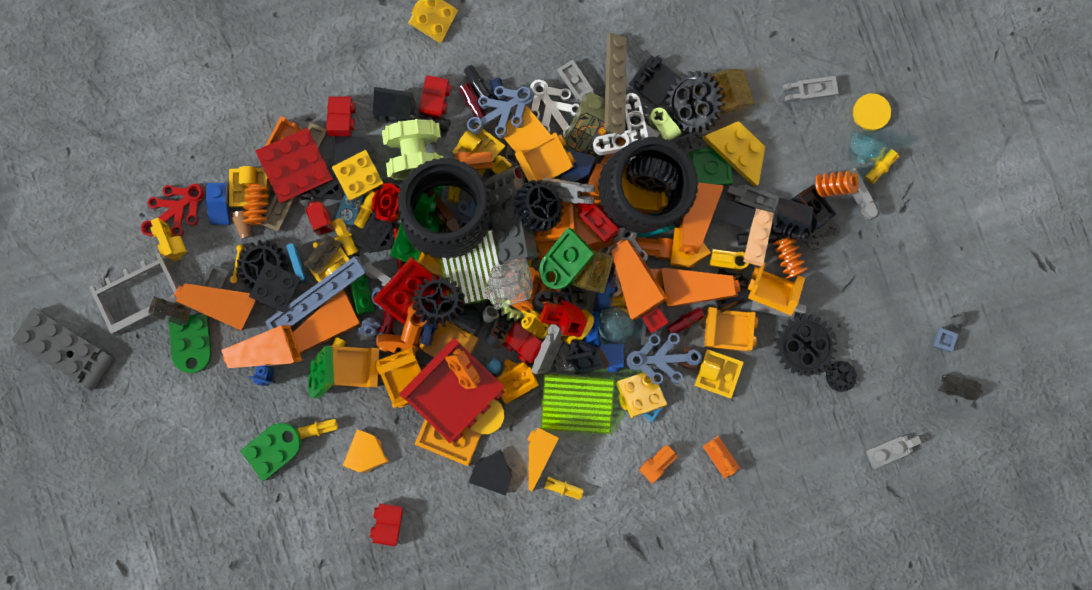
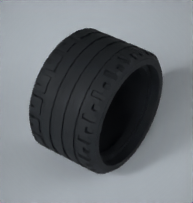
(444, 173)
(618, 206)

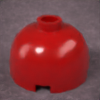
(386, 203)

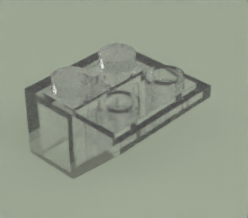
(509, 283)

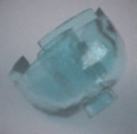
(866, 148)
(616, 325)

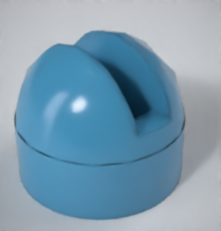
(494, 366)

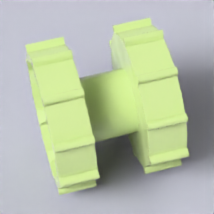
(411, 138)

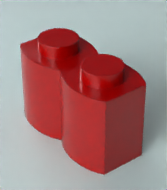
(434, 96)
(339, 116)
(319, 218)
(523, 343)
(387, 524)

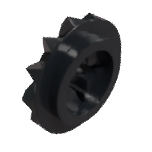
(832, 374)

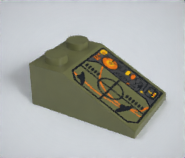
(587, 125)

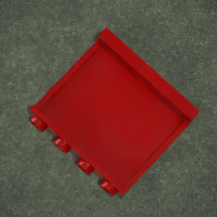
(444, 401)

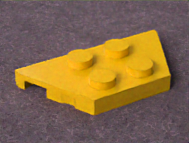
(739, 149)

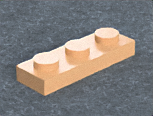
(758, 237)

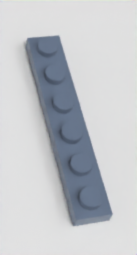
(319, 294)

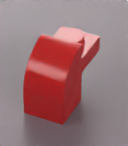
(566, 315)

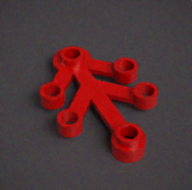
(176, 207)

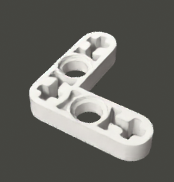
(628, 135)

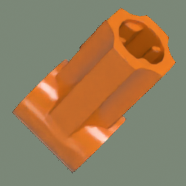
(478, 161)
(659, 247)
(412, 328)
(655, 466)

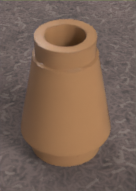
(243, 229)

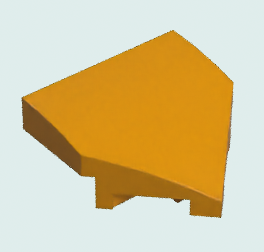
(683, 260)
(517, 380)
(365, 453)

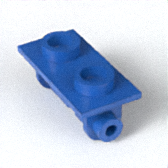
(593, 336)
(263, 375)

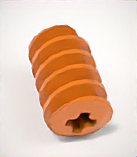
(837, 184)
(255, 204)
(790, 257)

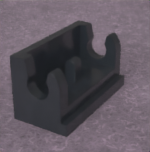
(734, 213)

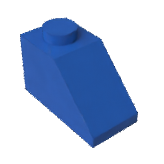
(218, 203)
(614, 355)

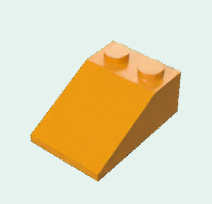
(540, 449)

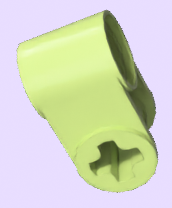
(665, 126)

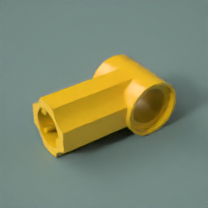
(726, 259)

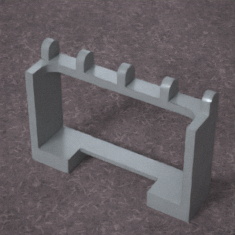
(127, 323)

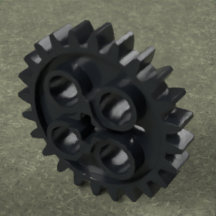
(710, 98)
(816, 331)

